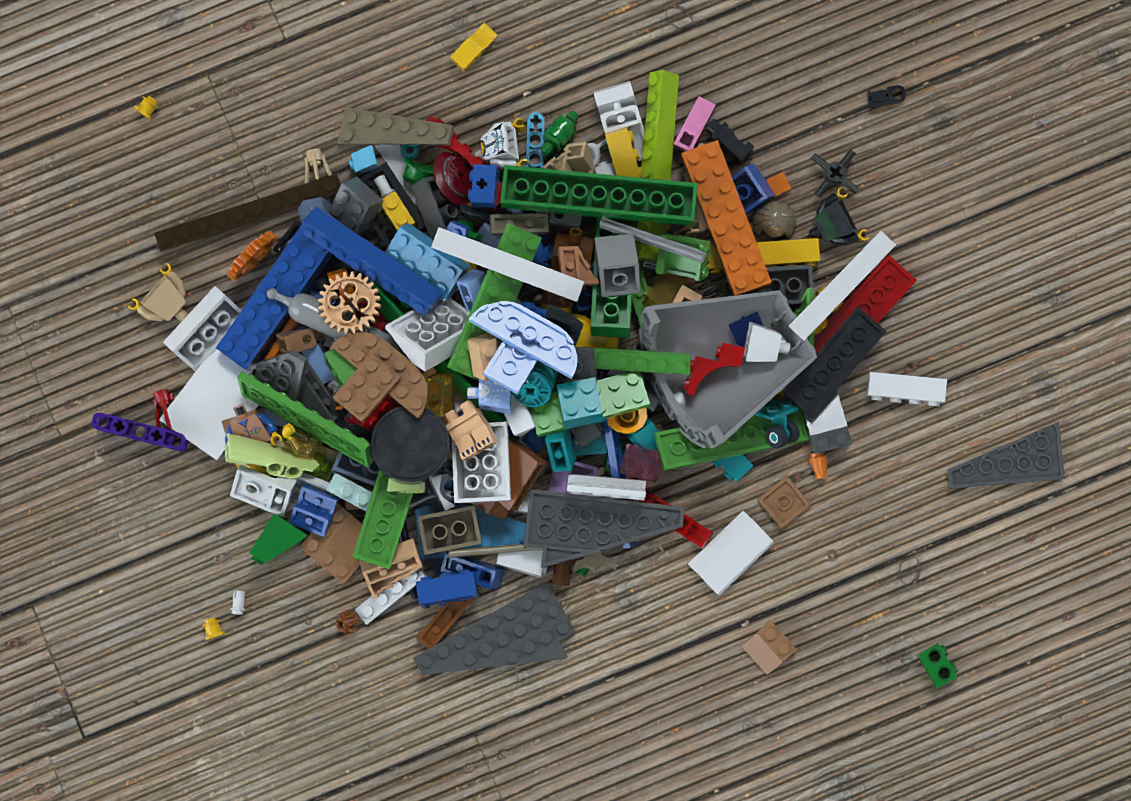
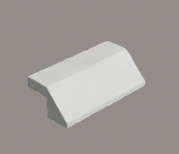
(731, 553)

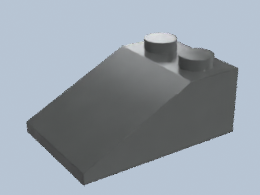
(828, 426)

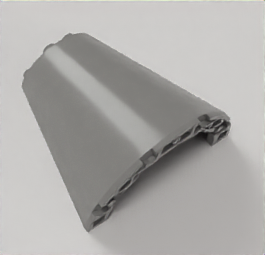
(728, 394)

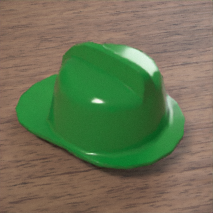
(415, 171)

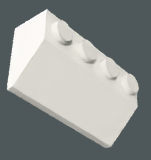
(203, 328)

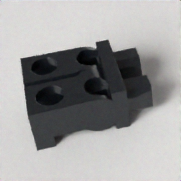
(729, 142)

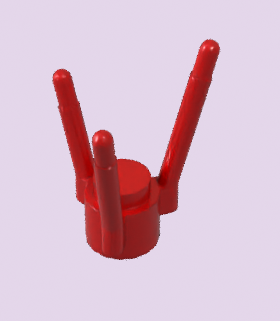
(161, 400)

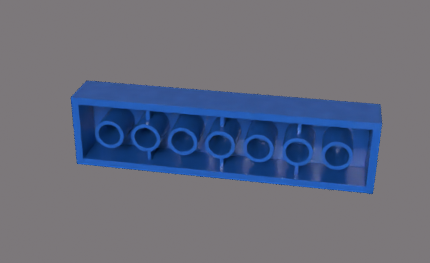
(263, 317)

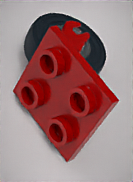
(359, 429)

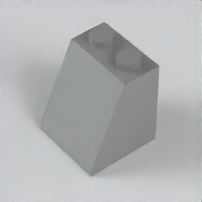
(617, 265)

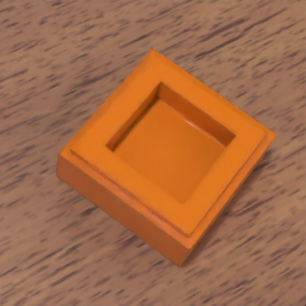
(779, 184)

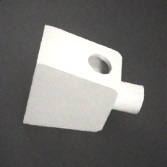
(763, 344)

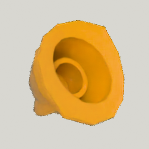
(628, 422)

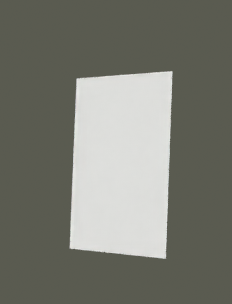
(207, 402)

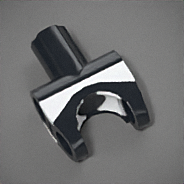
(435, 493)

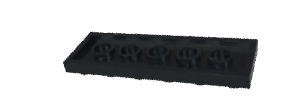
(834, 362)

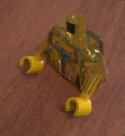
(302, 443)

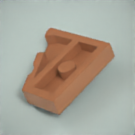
(574, 265)

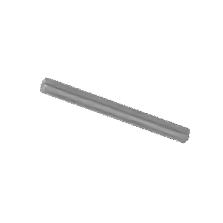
(653, 240)

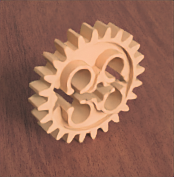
(336, 313)

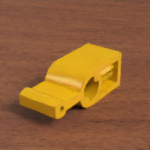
(473, 47)

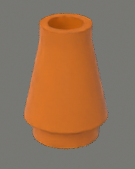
(819, 464)

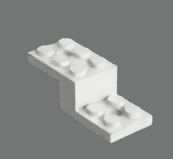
(272, 493)

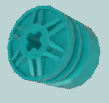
(537, 386)

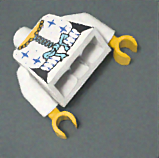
(500, 144)

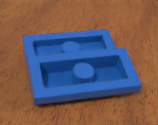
(314, 510)

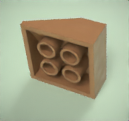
(336, 549)

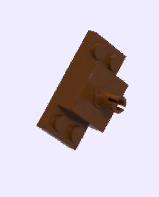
(585, 244)

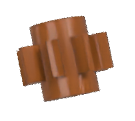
(347, 621)

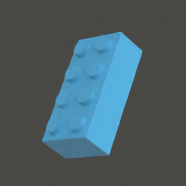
(415, 252)

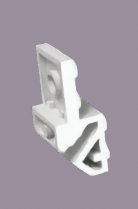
(620, 110)

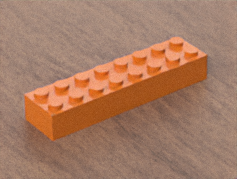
(726, 219)

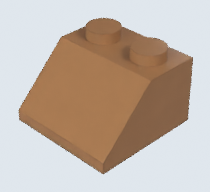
(769, 647)

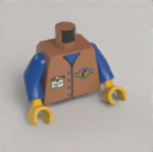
(252, 426)

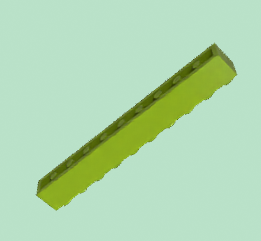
(658, 145)

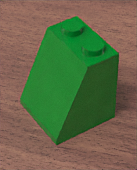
(276, 540)

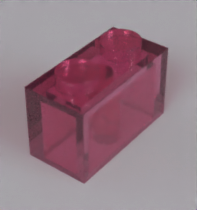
(640, 463)

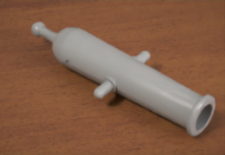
(304, 310)

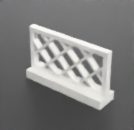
(606, 487)

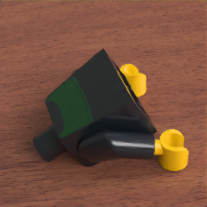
(835, 222)

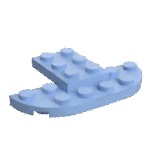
(525, 341)

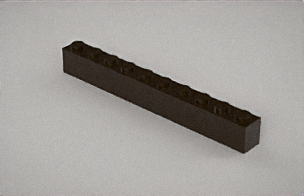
(246, 213)

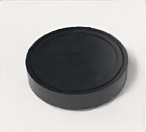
(410, 447)

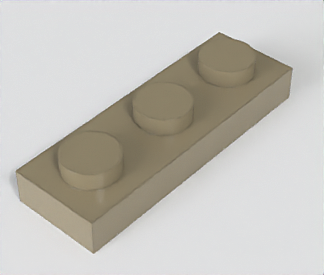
(529, 222)

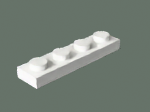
(373, 608)

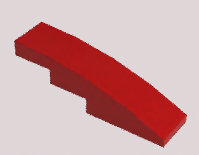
(691, 529)

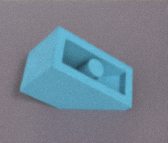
(363, 160)

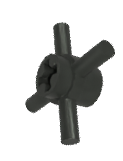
(840, 167)

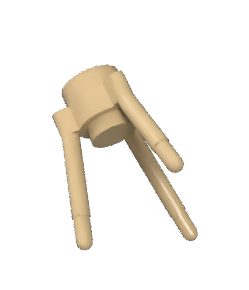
(314, 159)

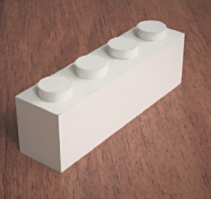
(906, 387)

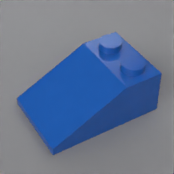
(752, 188)

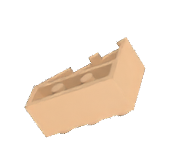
(404, 563)

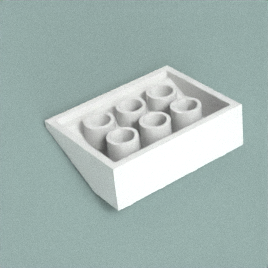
(432, 337)
(486, 474)

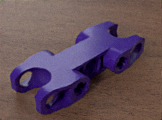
(129, 431)

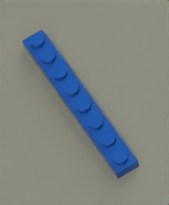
(613, 445)

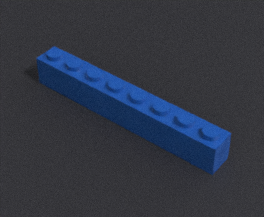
(370, 261)

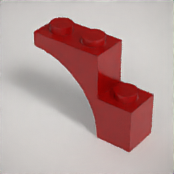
(727, 355)

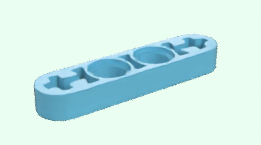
(535, 149)

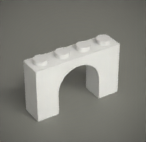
(526, 561)

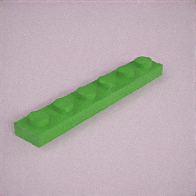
(642, 361)

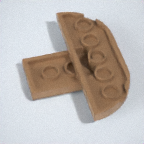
(378, 374)

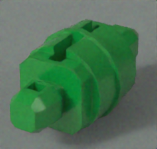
(559, 133)

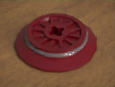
(453, 177)

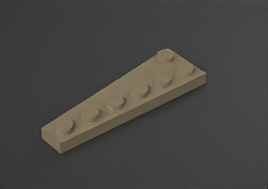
(376, 128)

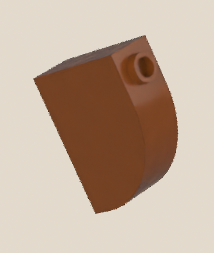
(524, 470)

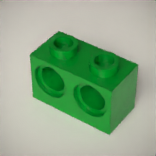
(933, 668)

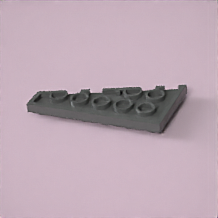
(1021, 461)

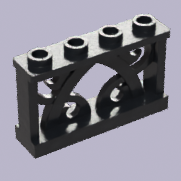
(394, 184)

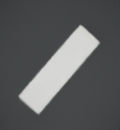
(520, 418)

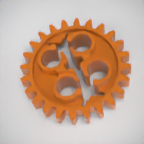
(250, 258)

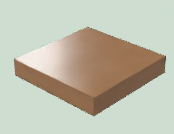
(783, 502)

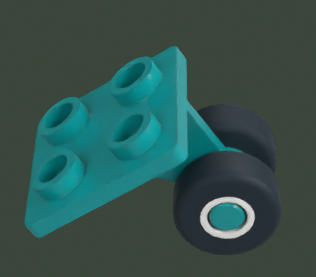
(783, 430)

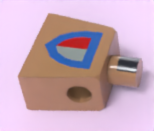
(293, 339)

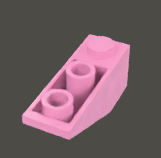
(694, 125)

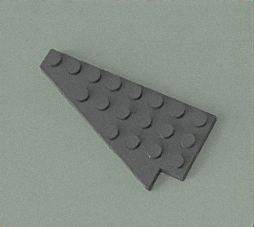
(583, 525)
(515, 634)

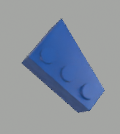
(446, 588)

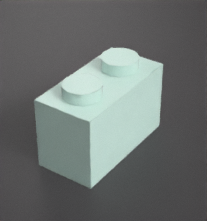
(349, 491)

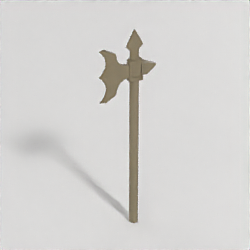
(591, 561)

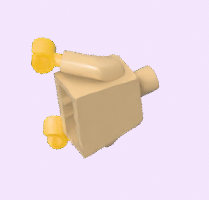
(163, 299)

